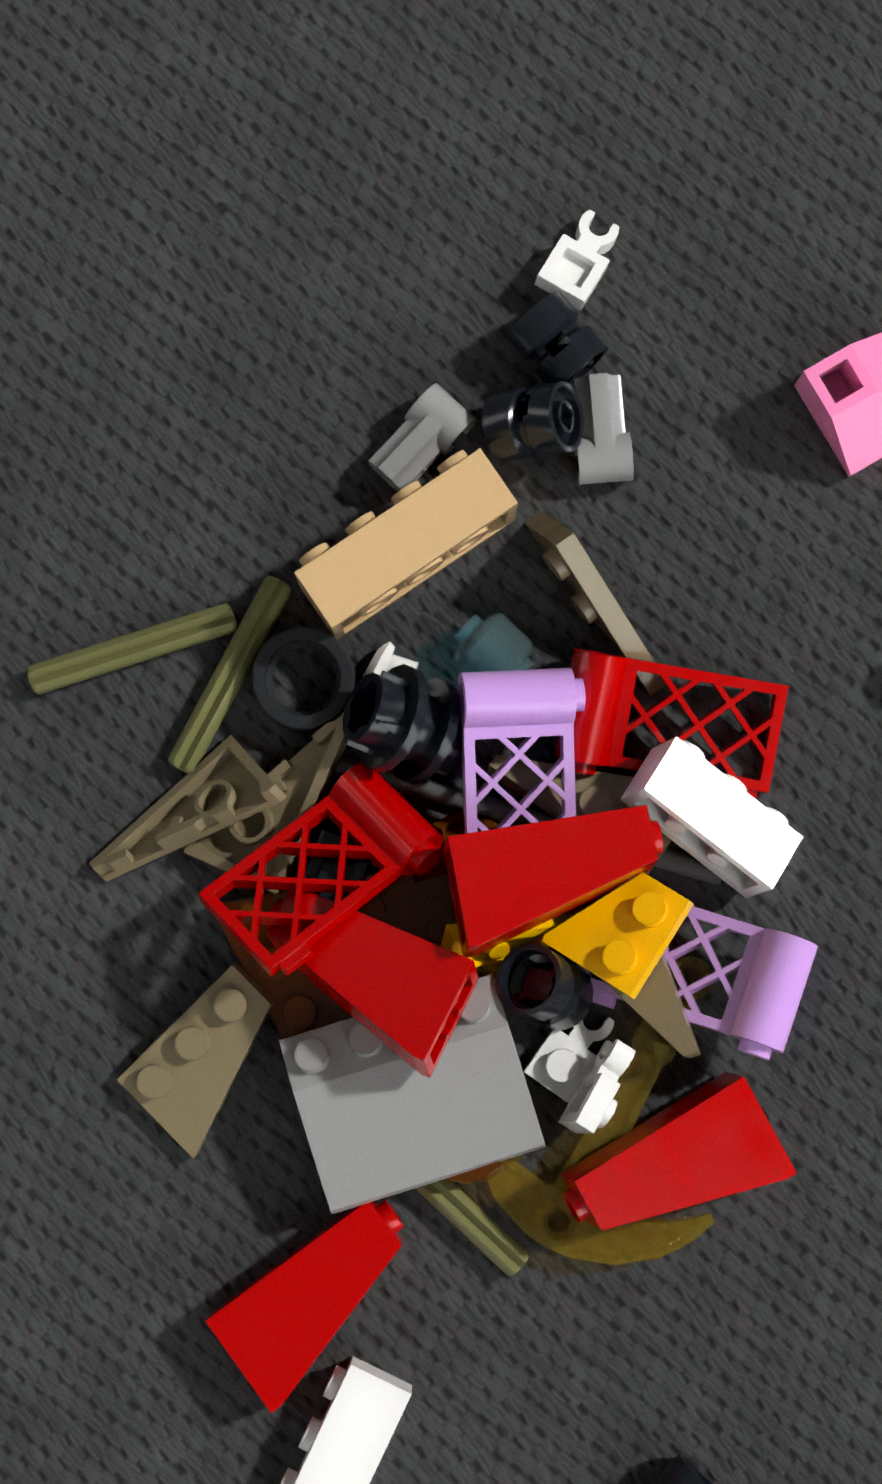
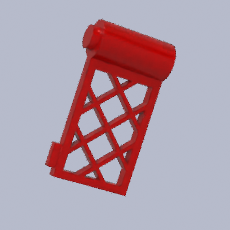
(609, 696)
(380, 827)

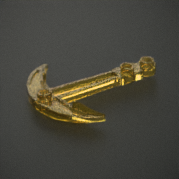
(532, 1200)

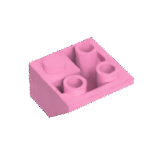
(847, 402)

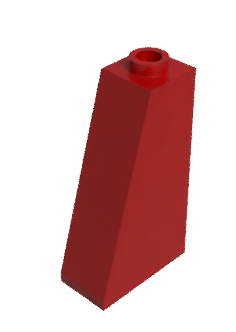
(536, 871)
(386, 980)
(681, 1157)
(300, 1303)

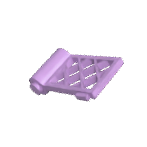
(518, 706)
(764, 990)

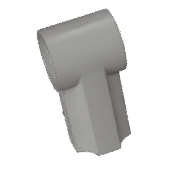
(425, 435)
(604, 447)

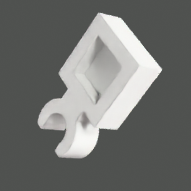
(577, 264)
(566, 1058)
(593, 1099)

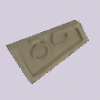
(195, 1061)

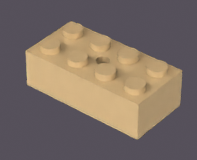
(407, 542)

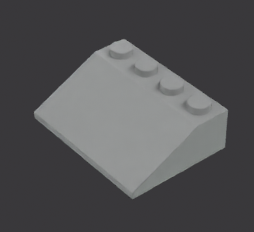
(392, 1130)

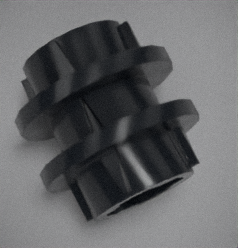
(405, 724)

